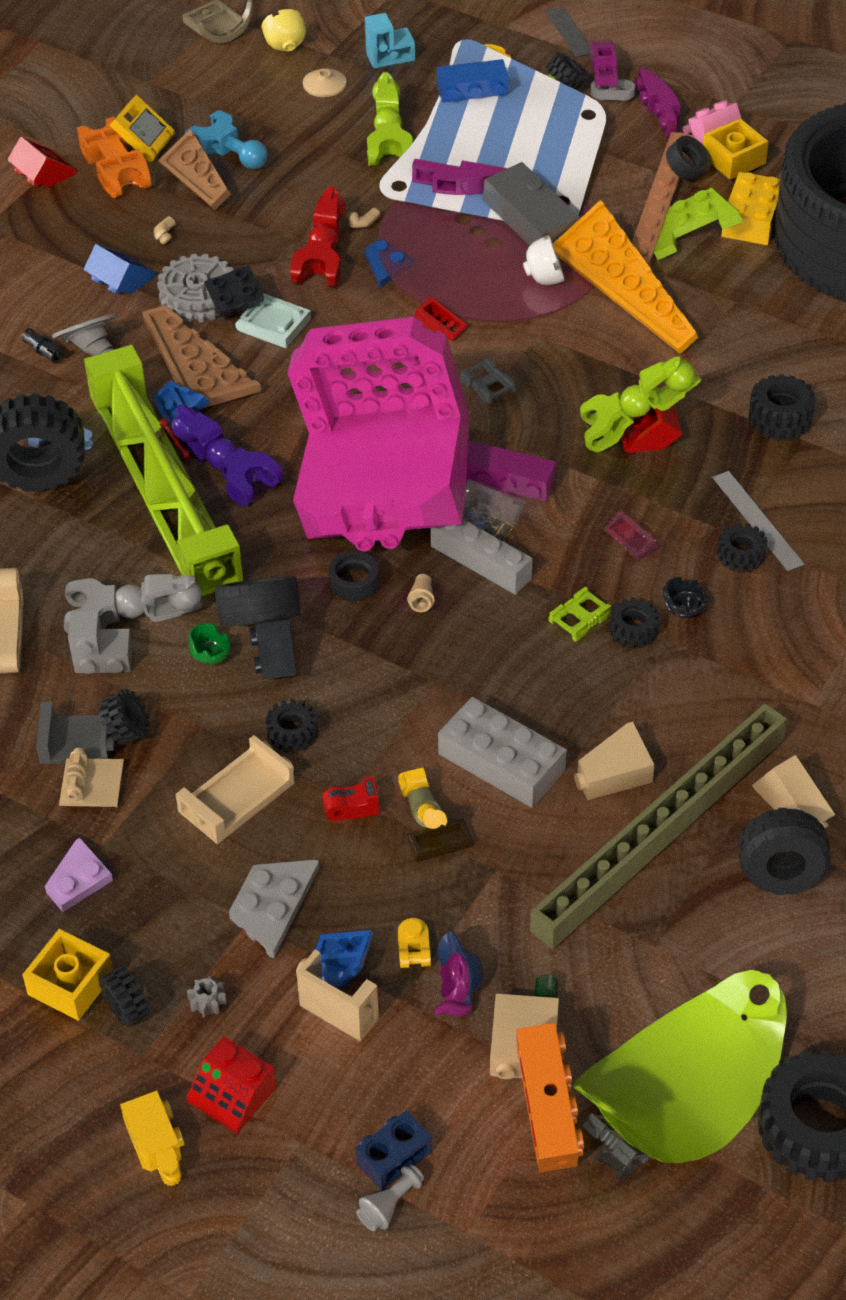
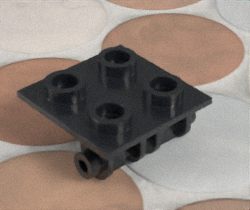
(233, 291)

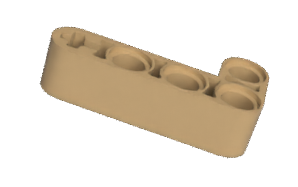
(10, 620)

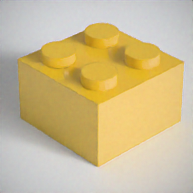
(735, 148)
(67, 974)

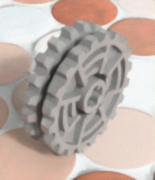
(184, 287)

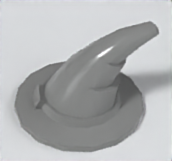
(89, 335)

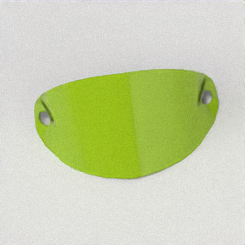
(692, 1073)

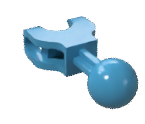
(223, 138)

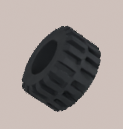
(781, 407)

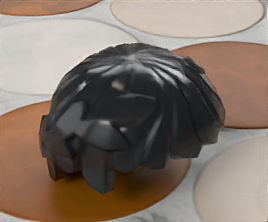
(684, 598)

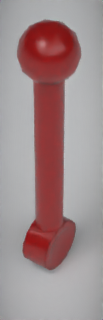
(164, 423)

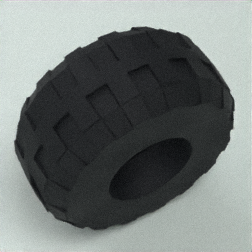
(781, 831)

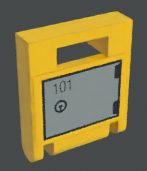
(146, 131)

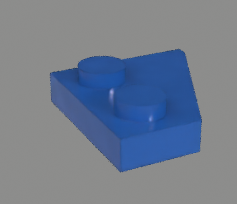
(376, 266)
(173, 395)

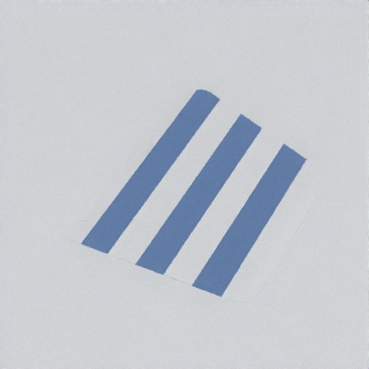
(530, 125)

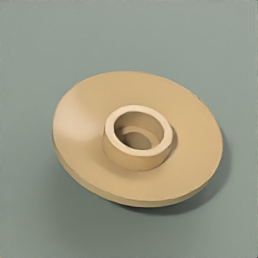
(324, 82)

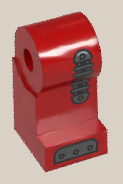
(351, 801)

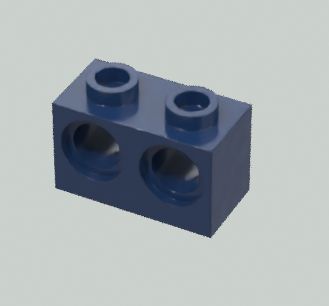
(397, 1152)

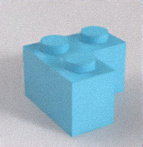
(387, 45)

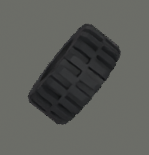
(42, 419)
(793, 1142)

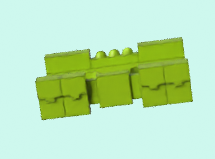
(588, 619)

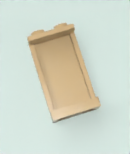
(237, 791)

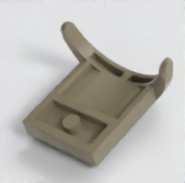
(218, 22)

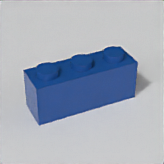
(472, 80)

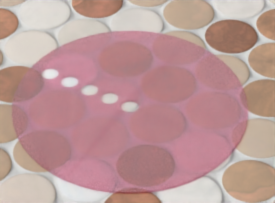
(466, 274)

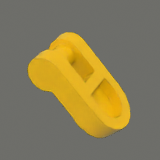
(413, 935)

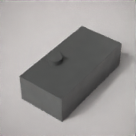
(527, 204)

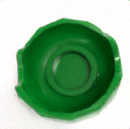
(208, 644)

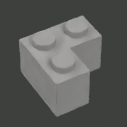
(98, 648)

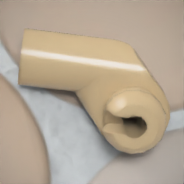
(363, 221)
(162, 229)

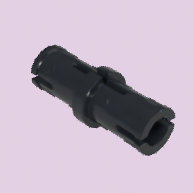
(42, 345)

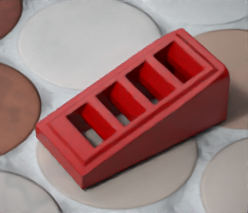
(438, 310)

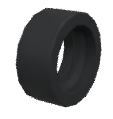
(681, 165)
(354, 590)

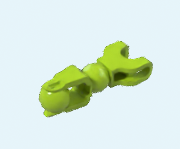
(389, 136)
(617, 411)

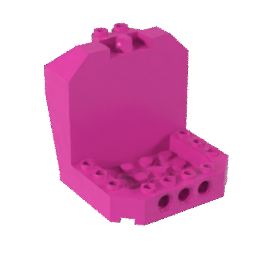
(379, 456)

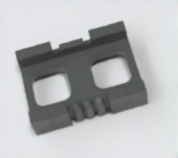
(480, 384)
(625, 1152)

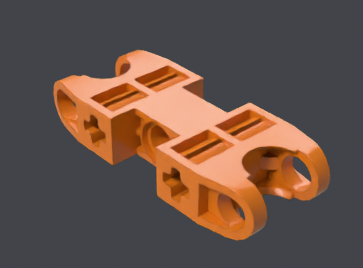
(113, 158)

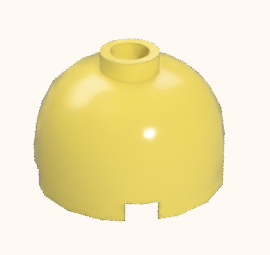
(284, 30)

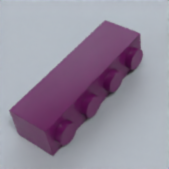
(510, 470)

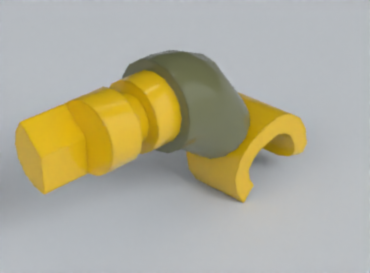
(421, 800)

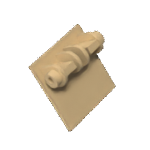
(91, 781)

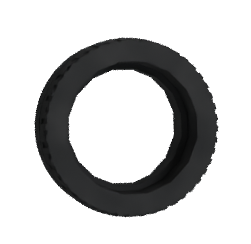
(257, 600)

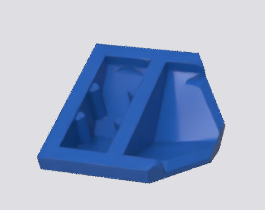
(343, 956)

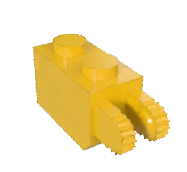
(153, 1135)

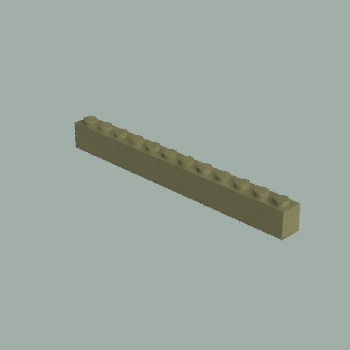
(656, 826)

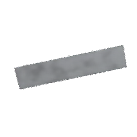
(568, 31)

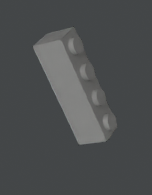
(484, 554)

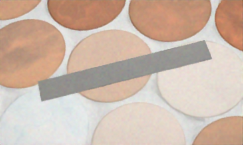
(755, 517)

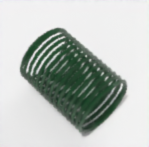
(546, 990)

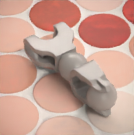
(132, 601)

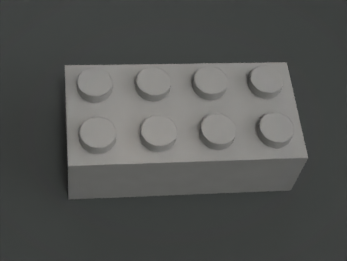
(502, 752)

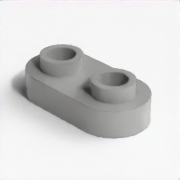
(623, 91)

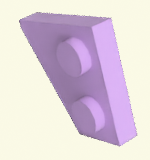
(77, 876)

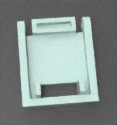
(272, 319)

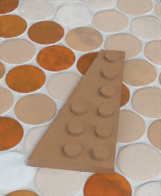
(195, 361)

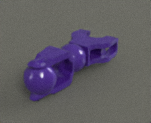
(238, 466)

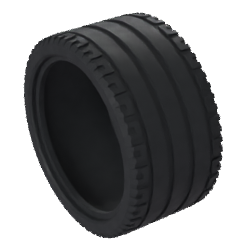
(808, 220)

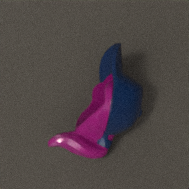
(460, 976)

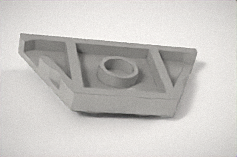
(271, 900)

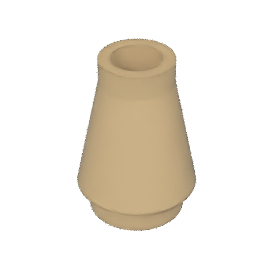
(421, 594)

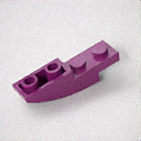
(603, 62)
(658, 99)
(452, 179)

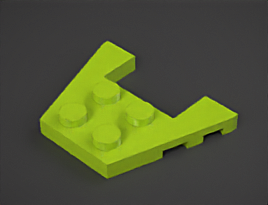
(691, 214)

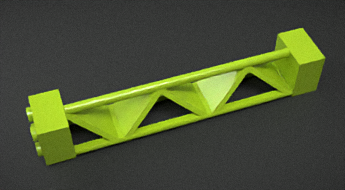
(201, 548)

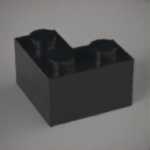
(274, 649)

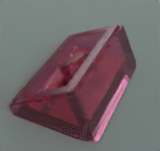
(631, 536)

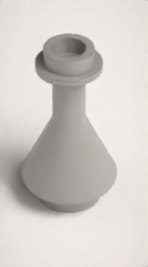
(378, 1208)

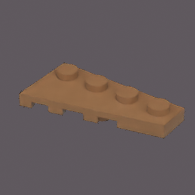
(195, 170)

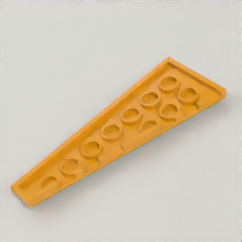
(610, 262)

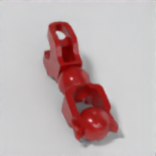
(319, 252)

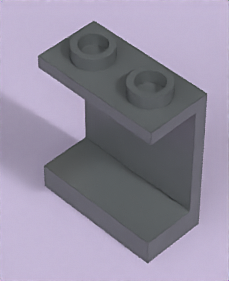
(62, 734)

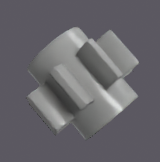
(206, 996)

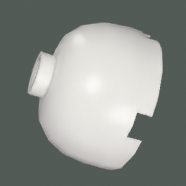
(543, 262)

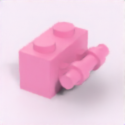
(711, 119)

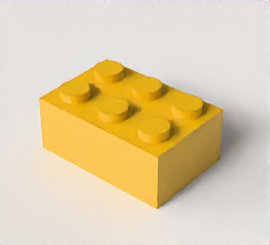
(756, 202)

